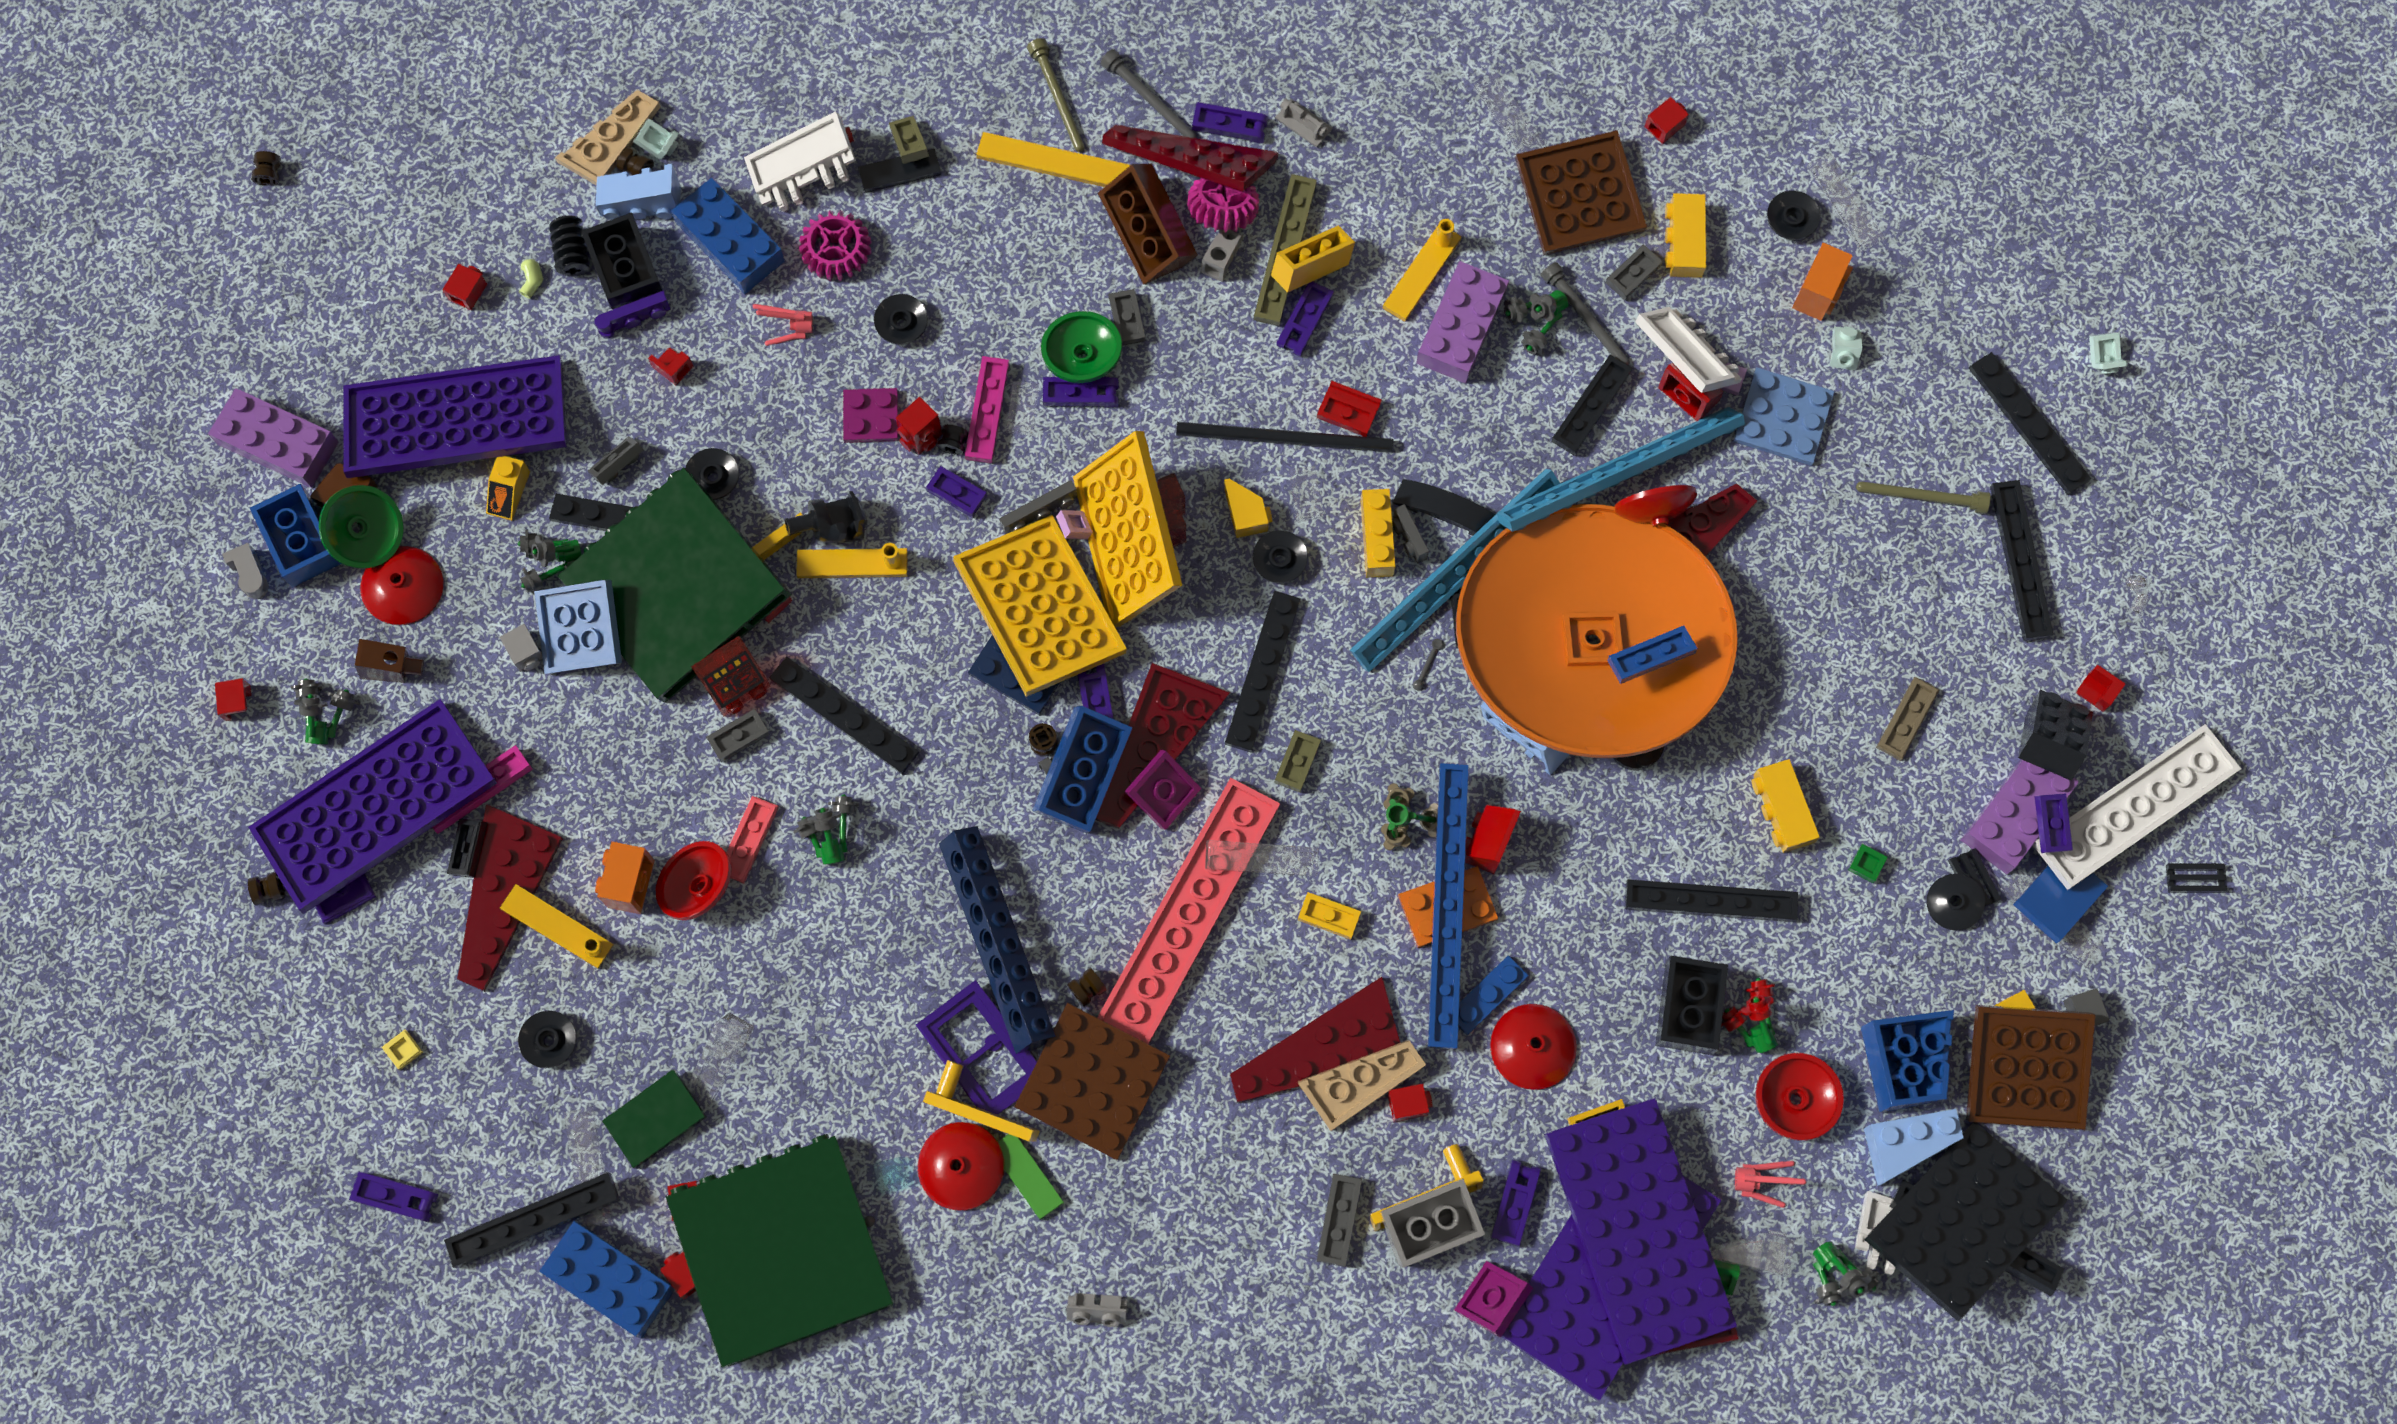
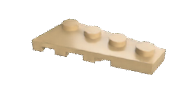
(600, 149)
(1354, 1085)

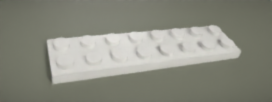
(2141, 804)

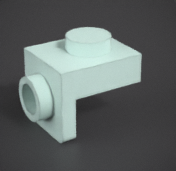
(656, 139)
(1846, 348)
(2106, 352)

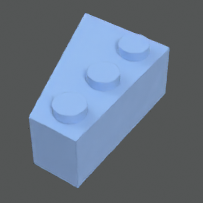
(641, 194)
(1550, 757)
(1910, 1140)

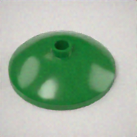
(1081, 334)
(378, 521)

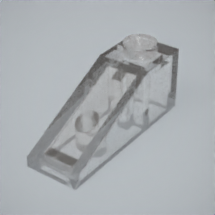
(719, 1057)
(1761, 1253)

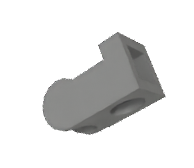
(1220, 254)
(251, 575)

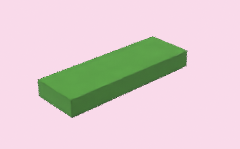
(1028, 1177)

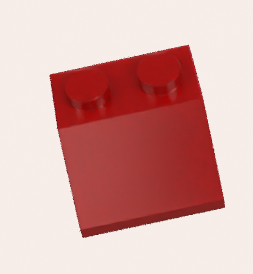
(1686, 395)
(1491, 837)

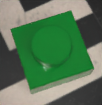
(1867, 863)
(1728, 1274)

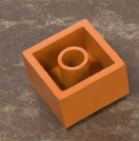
(1824, 282)
(625, 877)

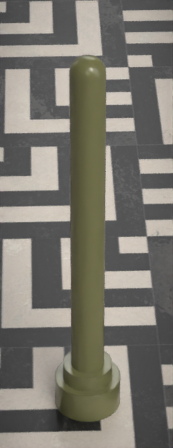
(1039, 51)
(1978, 502)

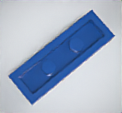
(1652, 654)
(1489, 994)

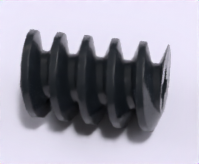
(568, 247)

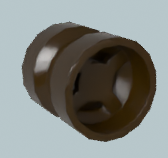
(632, 162)
(266, 168)
(1045, 744)
(265, 888)
(1087, 987)

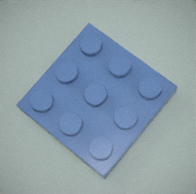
(1784, 416)
(578, 626)

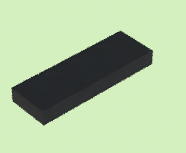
(893, 172)

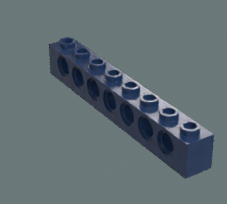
(996, 939)

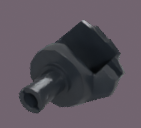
(831, 521)

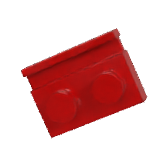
(1348, 408)

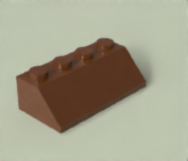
(1147, 222)

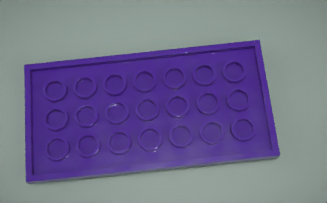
(453, 416)
(372, 806)
(1640, 1231)
(1564, 1314)

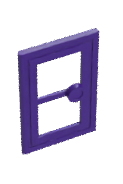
(929, 1029)

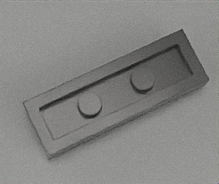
(1040, 507)
(1339, 1220)

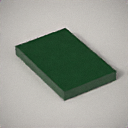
(654, 1118)

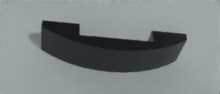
(1442, 505)

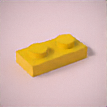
(1329, 915)

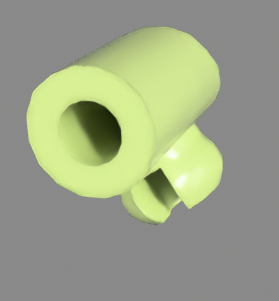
(533, 276)

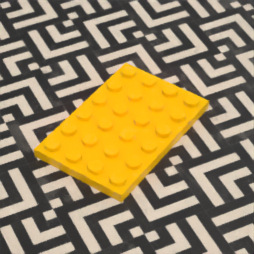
(1129, 529)
(1039, 605)

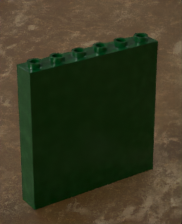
(678, 582)
(778, 1250)

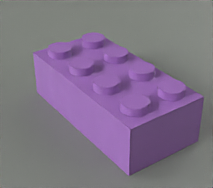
(1462, 322)
(273, 438)
(2009, 820)

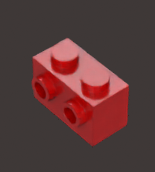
(918, 427)

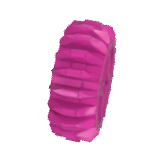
(1222, 206)
(821, 260)

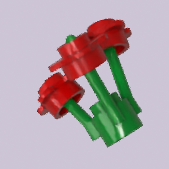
(1759, 1010)

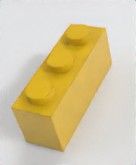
(1686, 235)
(1312, 258)
(1377, 533)
(1785, 806)

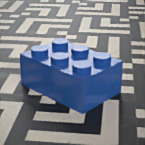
(292, 535)

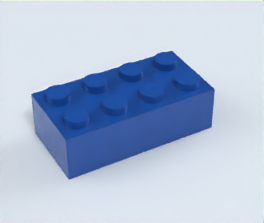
(728, 235)
(1082, 769)
(607, 1280)

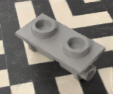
(1303, 122)
(1083, 1310)

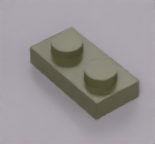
(908, 139)
(1297, 761)

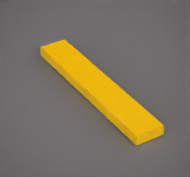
(1048, 160)

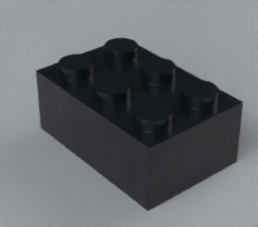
(621, 261)
(2056, 734)
(1691, 1005)

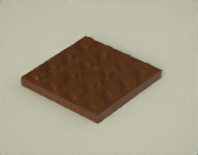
(1580, 192)
(2030, 1067)
(1092, 1081)

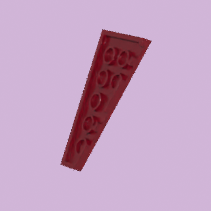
(1211, 160)
(1714, 518)
(1164, 718)
(509, 856)
(1339, 1036)

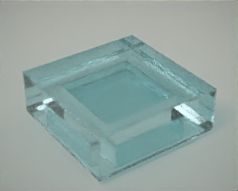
(891, 1174)

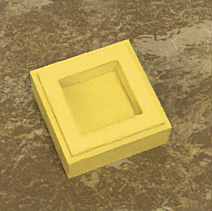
(402, 1049)

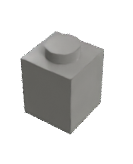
(522, 648)

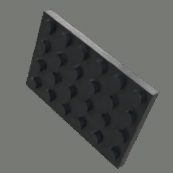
(1966, 1221)

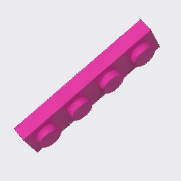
(987, 409)
(505, 770)

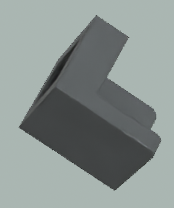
(2088, 1002)

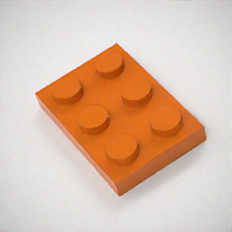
(1419, 907)

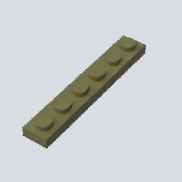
(1288, 233)

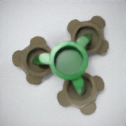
(1400, 815)

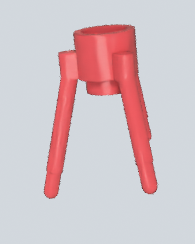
(799, 321)
(1748, 1180)

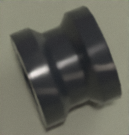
(952, 439)

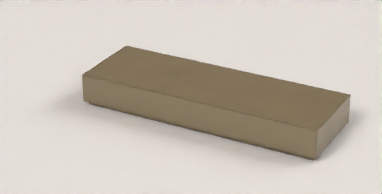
(1907, 718)

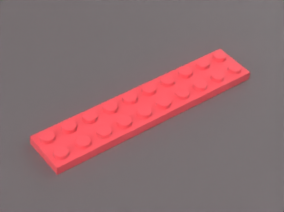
(1185, 916)

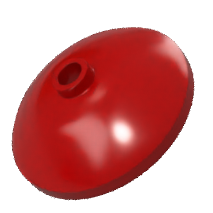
(1656, 504)
(411, 597)
(693, 880)
(1531, 1066)
(1818, 1092)
(980, 1166)

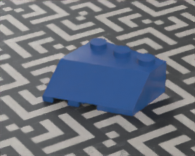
(1909, 1059)

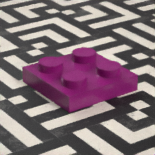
(870, 415)
(1163, 789)
(1493, 1299)

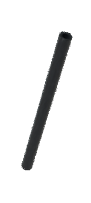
(1284, 436)

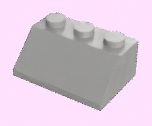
(1431, 1223)

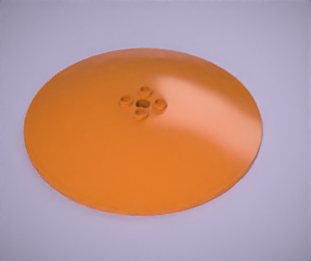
(1603, 576)

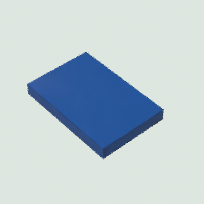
(2056, 908)

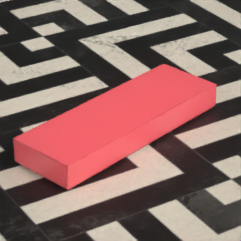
(750, 837)

